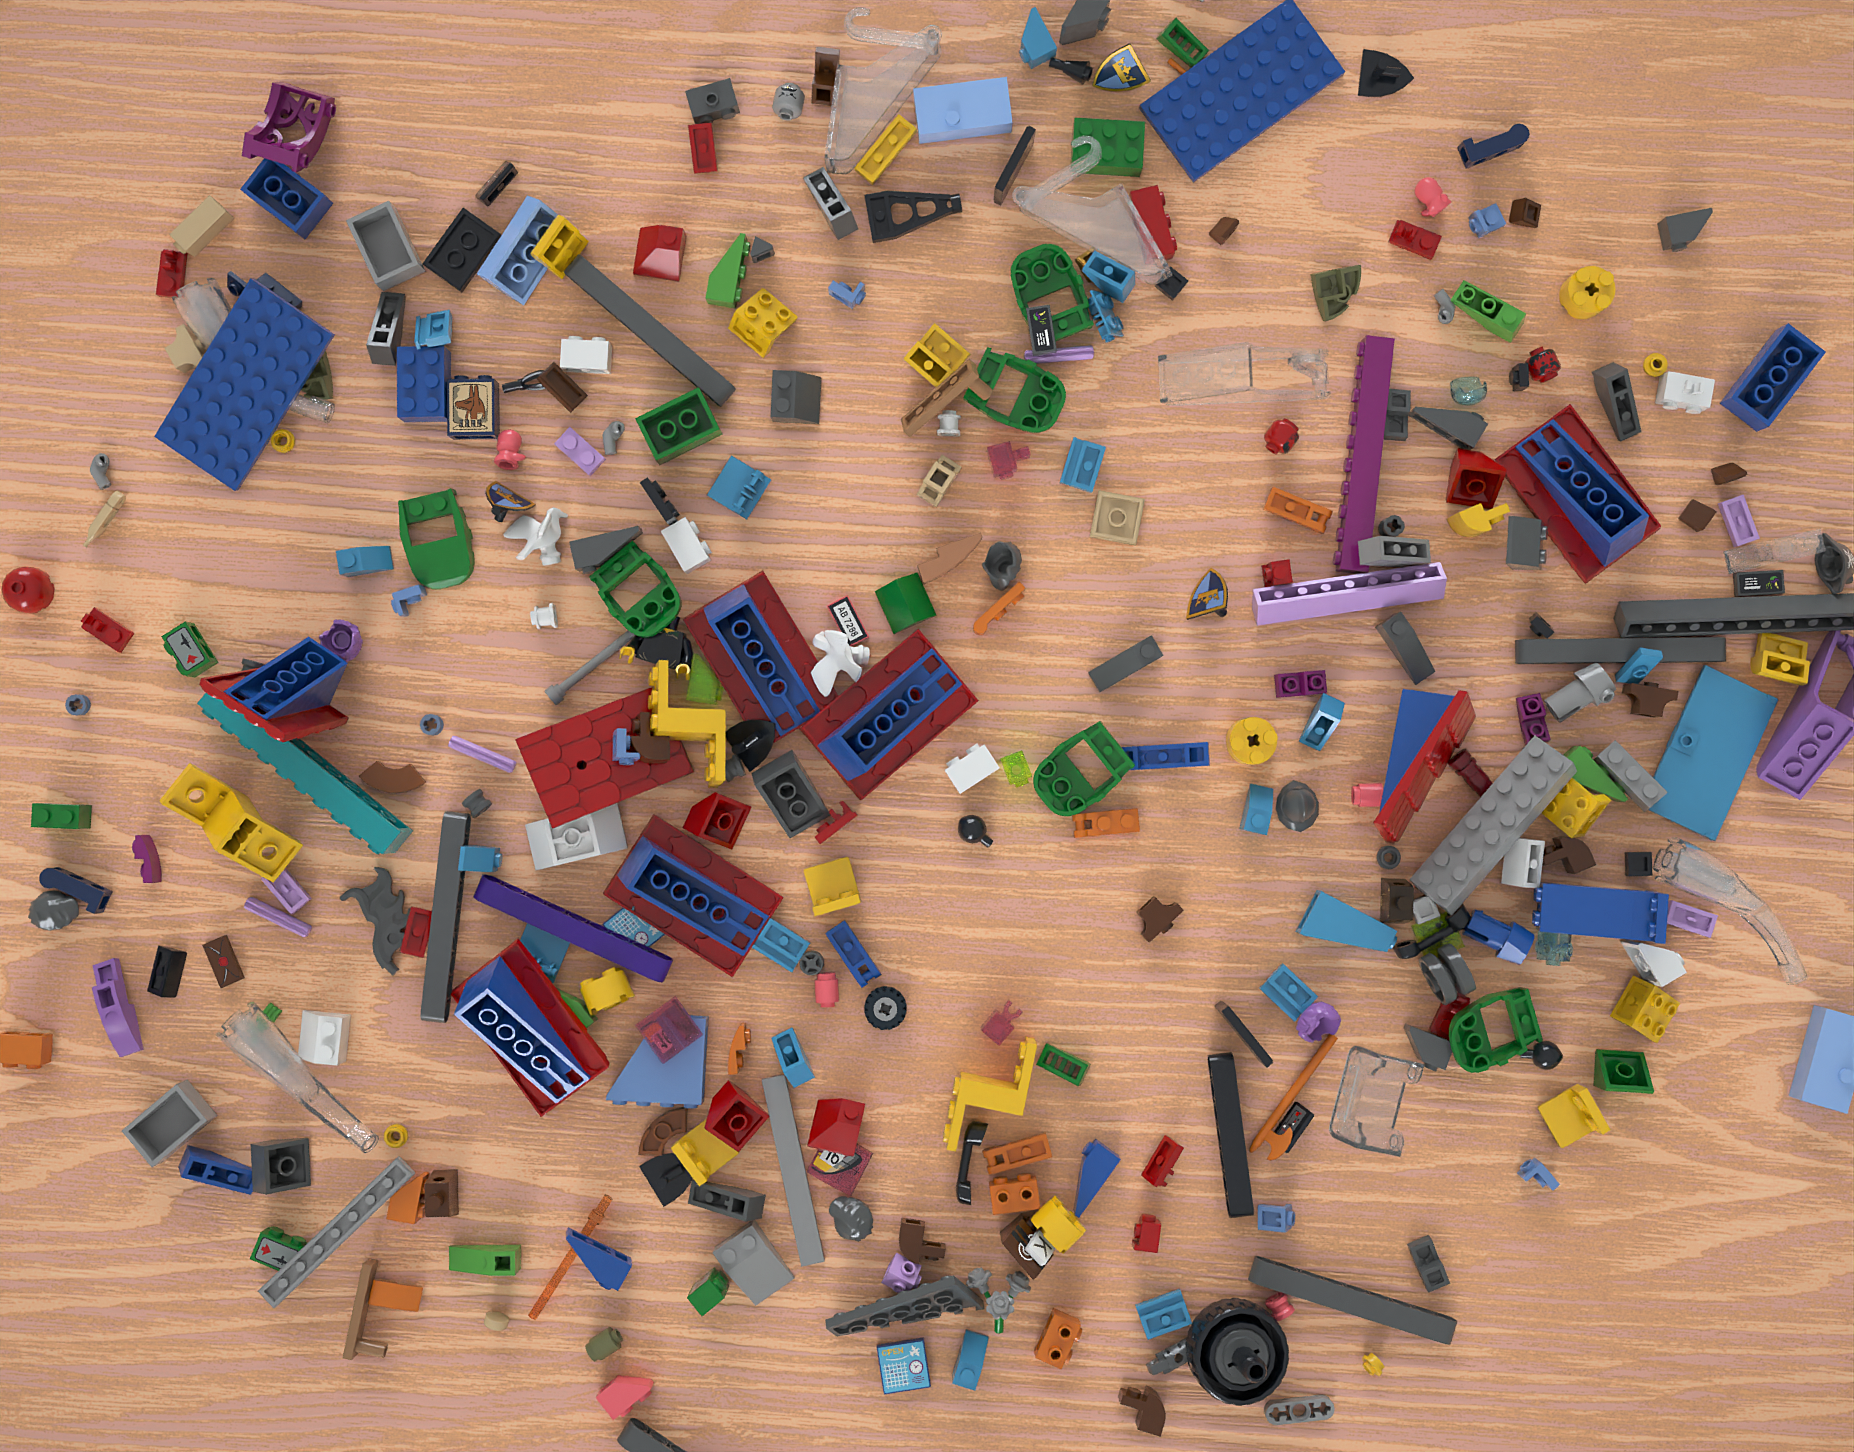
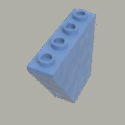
(674, 1082)

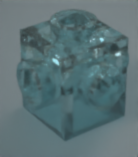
(1554, 948)

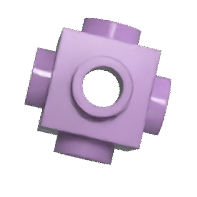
(902, 1274)

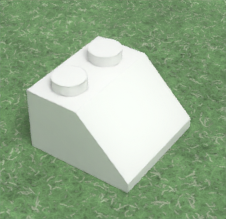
(1654, 963)
(324, 1037)

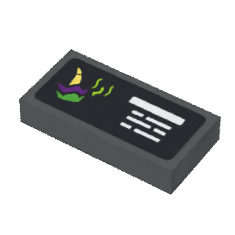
(1041, 330)
(1758, 583)

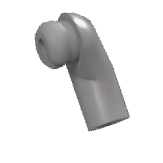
(1446, 309)
(610, 435)
(98, 470)

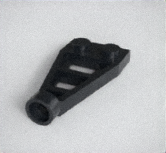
(880, 215)

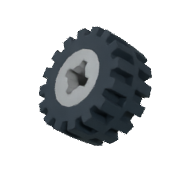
(881, 1000)

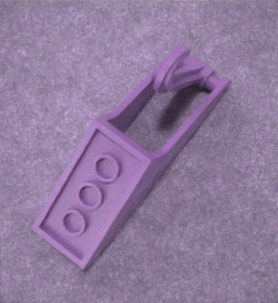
(1810, 730)

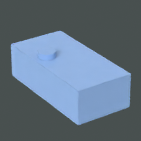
(962, 110)
(1826, 1061)

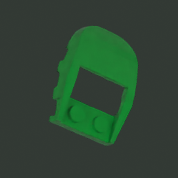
(1045, 272)
(1038, 401)
(443, 561)
(651, 612)
(1064, 786)
(1470, 1038)

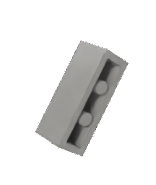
(1394, 551)
(1631, 776)

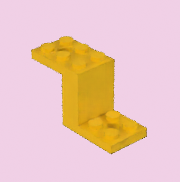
(688, 724)
(231, 822)
(990, 1093)

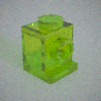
(1016, 759)

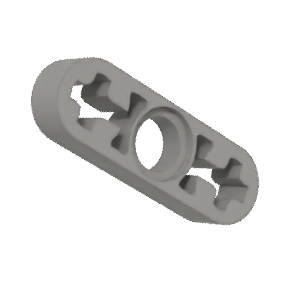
(1315, 1401)

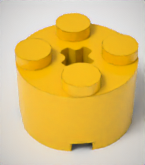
(1598, 295)
(1265, 740)
(606, 991)
(1058, 1224)

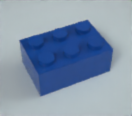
(287, 196)
(422, 383)

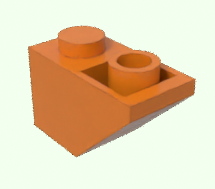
(408, 1202)

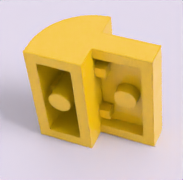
(559, 246)
(936, 355)
(1476, 521)
(1781, 659)

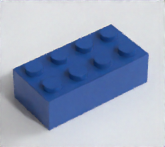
(1772, 377)

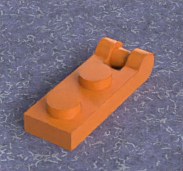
(1297, 510)
(998, 610)
(1107, 822)
(1018, 1153)

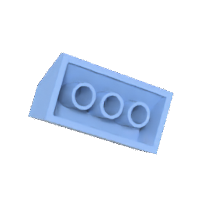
(510, 262)

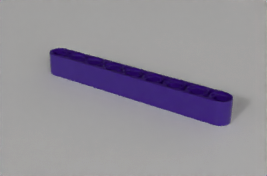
(573, 928)

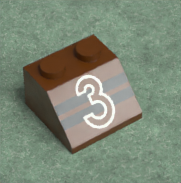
(1015, 1239)

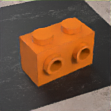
(25, 1049)
(1014, 1194)
(1057, 1339)

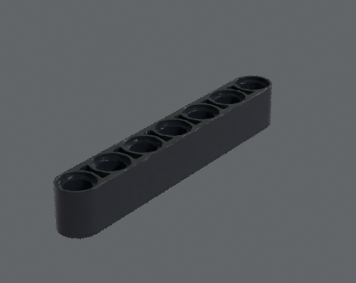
(1230, 1135)

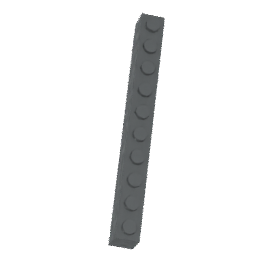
(1735, 615)

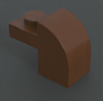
(824, 76)
(651, 748)
(1572, 852)
(913, 1245)
(1151, 1411)

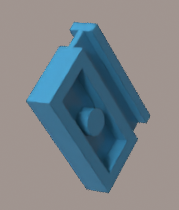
(434, 329)
(1082, 465)
(781, 945)
(1288, 992)
(1163, 1314)

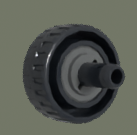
(1237, 1351)

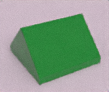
(905, 602)
(1622, 1071)

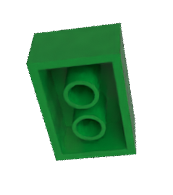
(1120, 144)
(678, 426)

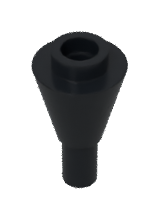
(1077, 70)

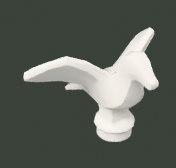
(539, 535)
(838, 657)

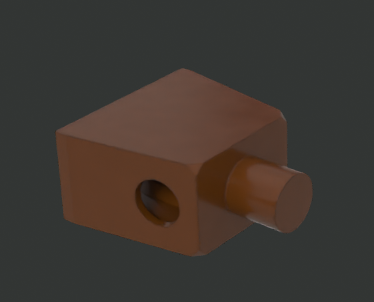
(442, 1196)

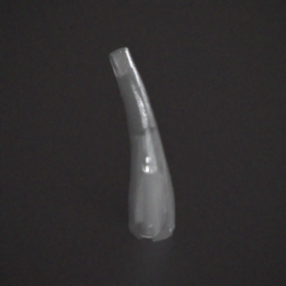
(205, 311)
(1706, 877)
(270, 1054)

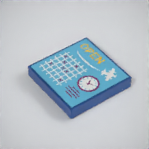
(633, 927)
(903, 1365)

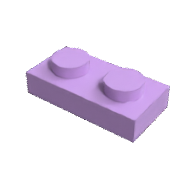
(580, 451)
(1738, 521)
(288, 891)
(1691, 918)

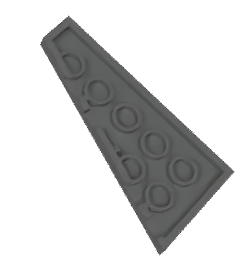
(909, 1306)

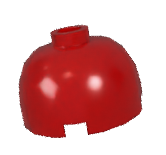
(27, 590)

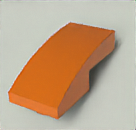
(739, 1042)
(395, 1295)

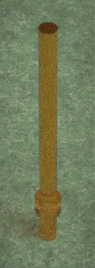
(594, 1218)

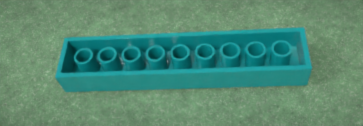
(317, 778)

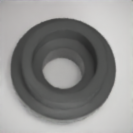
(1396, 857)

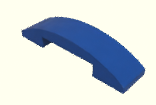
(1169, 755)

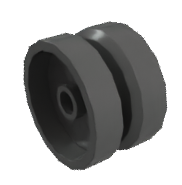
(1447, 974)

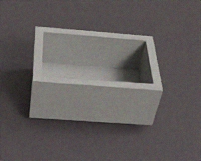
(385, 245)
(169, 1123)

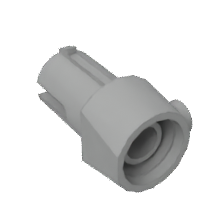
(1590, 686)

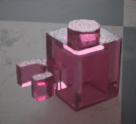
(1004, 460)
(998, 1024)

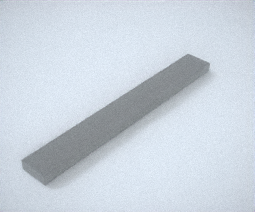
(793, 1170)
(336, 1232)

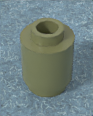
(604, 1344)

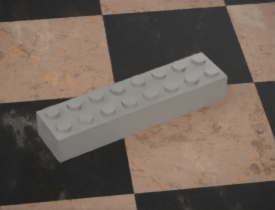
(1493, 824)

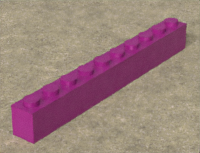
(1365, 451)

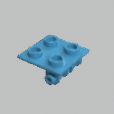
(1103, 305)
(739, 487)
(546, 949)

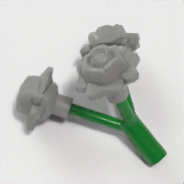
(999, 1303)

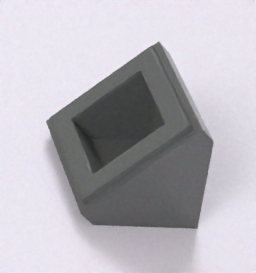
(761, 250)

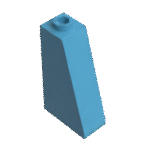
(1338, 922)

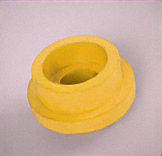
(1649, 367)
(276, 441)
(391, 1141)
(1372, 1364)

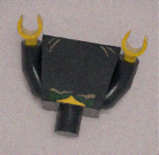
(665, 645)

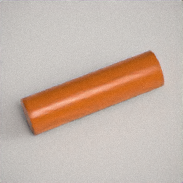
(1176, 66)

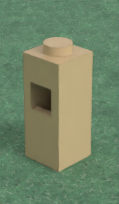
(201, 227)

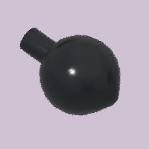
(973, 829)
(1544, 1055)

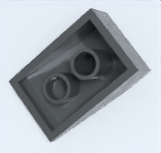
(790, 794)

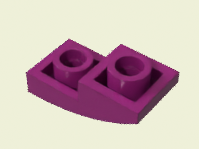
(1300, 683)
(1531, 717)
(144, 848)

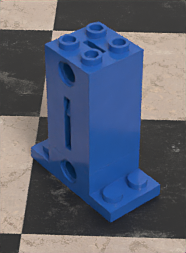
(1601, 912)

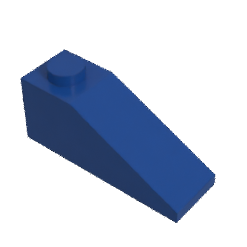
(1095, 1168)
(215, 1170)
(603, 1262)

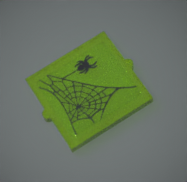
(1430, 927)

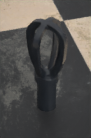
(520, 384)

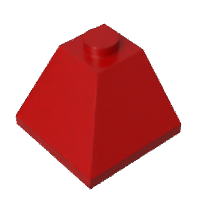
(660, 252)
(1474, 479)
(717, 819)
(734, 1116)
(836, 1126)

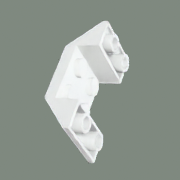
(577, 840)

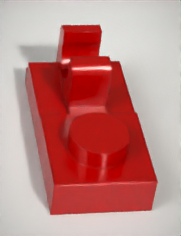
(702, 148)
(1414, 239)
(171, 273)
(106, 629)
(826, 830)
(416, 932)
(1444, 1015)
(1162, 1161)

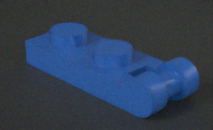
(852, 953)

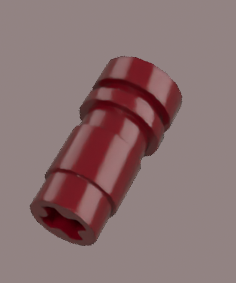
(1470, 771)

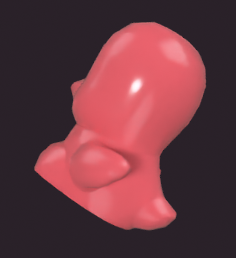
(1431, 195)
(508, 447)

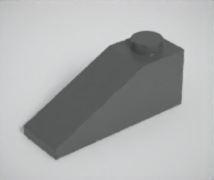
(831, 203)
(386, 329)
(1617, 399)
(1456, 426)
(598, 549)
(1406, 647)
(1125, 663)
(728, 1200)

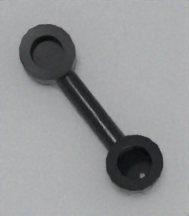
(1456, 923)
(973, 1136)

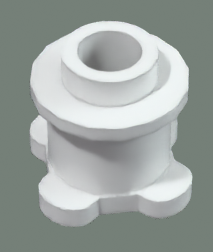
(948, 423)
(544, 616)

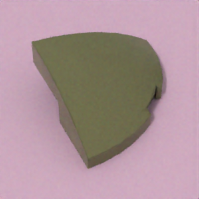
(1334, 289)
(320, 381)

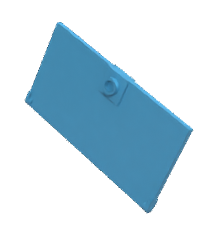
(1711, 751)

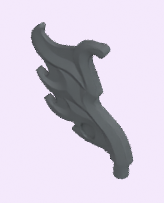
(385, 913)

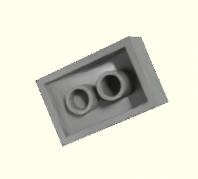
(753, 1262)

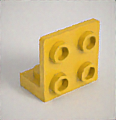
(761, 321)
(1575, 809)
(832, 886)
(1645, 1008)
(1572, 1115)
(702, 1153)

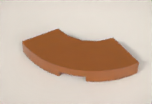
(392, 780)
(661, 1130)

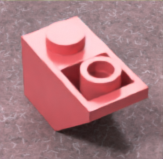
(622, 1393)

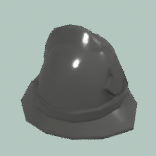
(1297, 806)

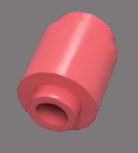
(1367, 794)
(826, 989)

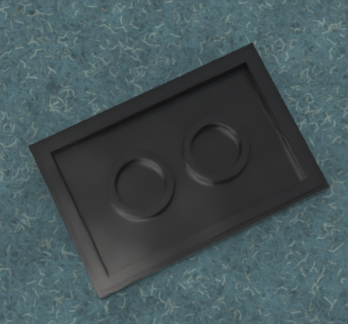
(1014, 165)
(462, 250)
(1244, 1034)

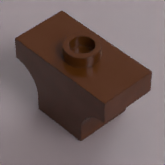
(1648, 699)
(1157, 917)

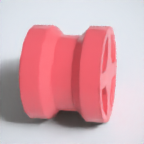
(1279, 1306)

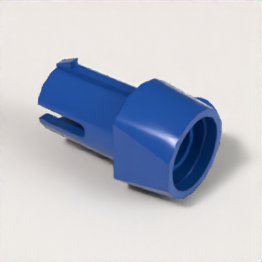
(1510, 941)

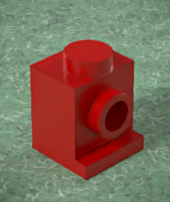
(1277, 573)
(1147, 1234)

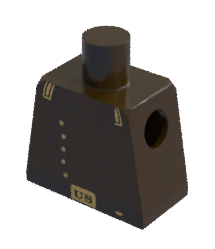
(1396, 901)

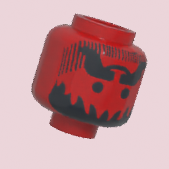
(1543, 364)
(1281, 436)

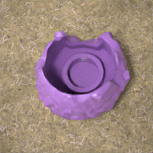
(342, 639)
(1318, 1020)

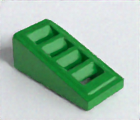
(1188, 37)
(1060, 1071)

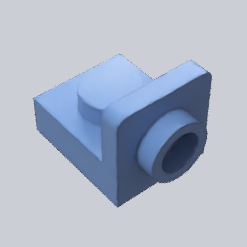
(1486, 220)
(843, 293)
(410, 595)
(621, 743)
(1536, 1169)
(1275, 1217)

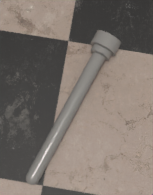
(557, 692)

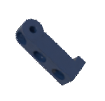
(1480, 152)
(78, 887)

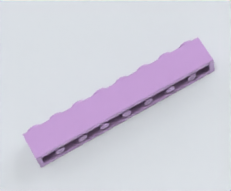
(1348, 593)

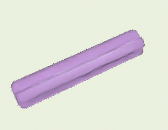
(1062, 354)
(482, 754)
(277, 917)

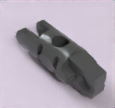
(1165, 1359)

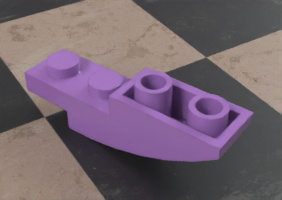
(114, 1010)

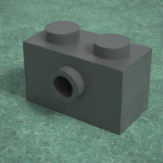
(712, 102)

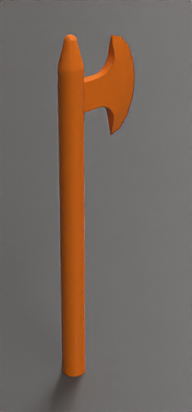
(1280, 1143)

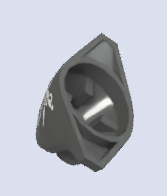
(1835, 565)

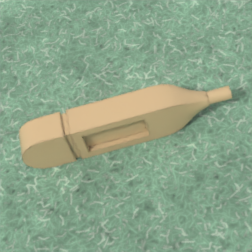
(105, 516)

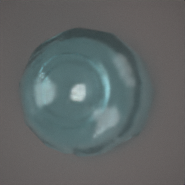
(1468, 390)

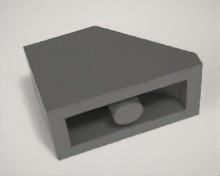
(1682, 229)
(1429, 1048)

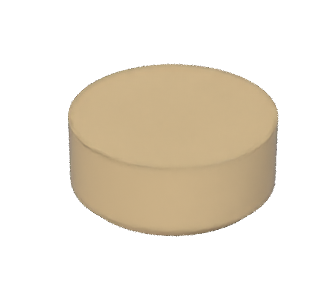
(496, 1321)

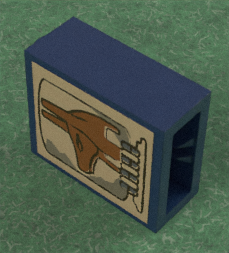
(473, 408)

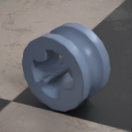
(71, 708)
(429, 717)

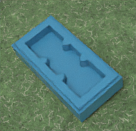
(1639, 666)

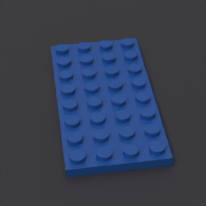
(1241, 89)
(244, 384)

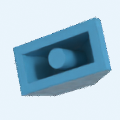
(1036, 42)
(1110, 276)
(364, 560)
(1322, 722)
(1257, 809)
(479, 858)
(792, 1058)
(970, 1360)

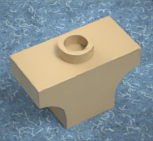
(185, 350)
(938, 480)

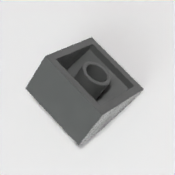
(1085, 20)
(795, 397)
(1526, 543)
(280, 1165)

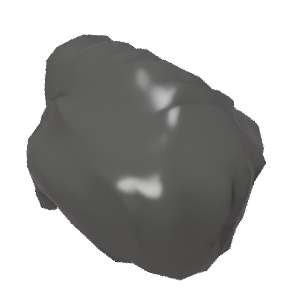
(1002, 564)
(53, 910)
(851, 1218)

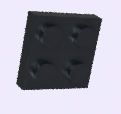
(657, 496)

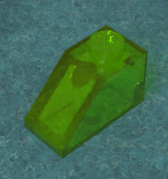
(703, 683)

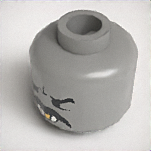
(788, 101)

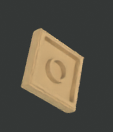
(1117, 517)

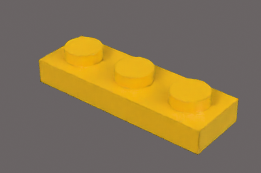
(885, 149)

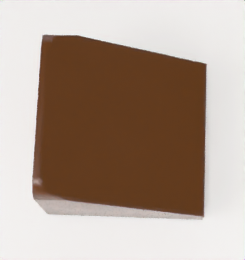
(1525, 213)
(1224, 229)
(1727, 473)
(1697, 515)

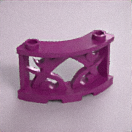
(298, 153)

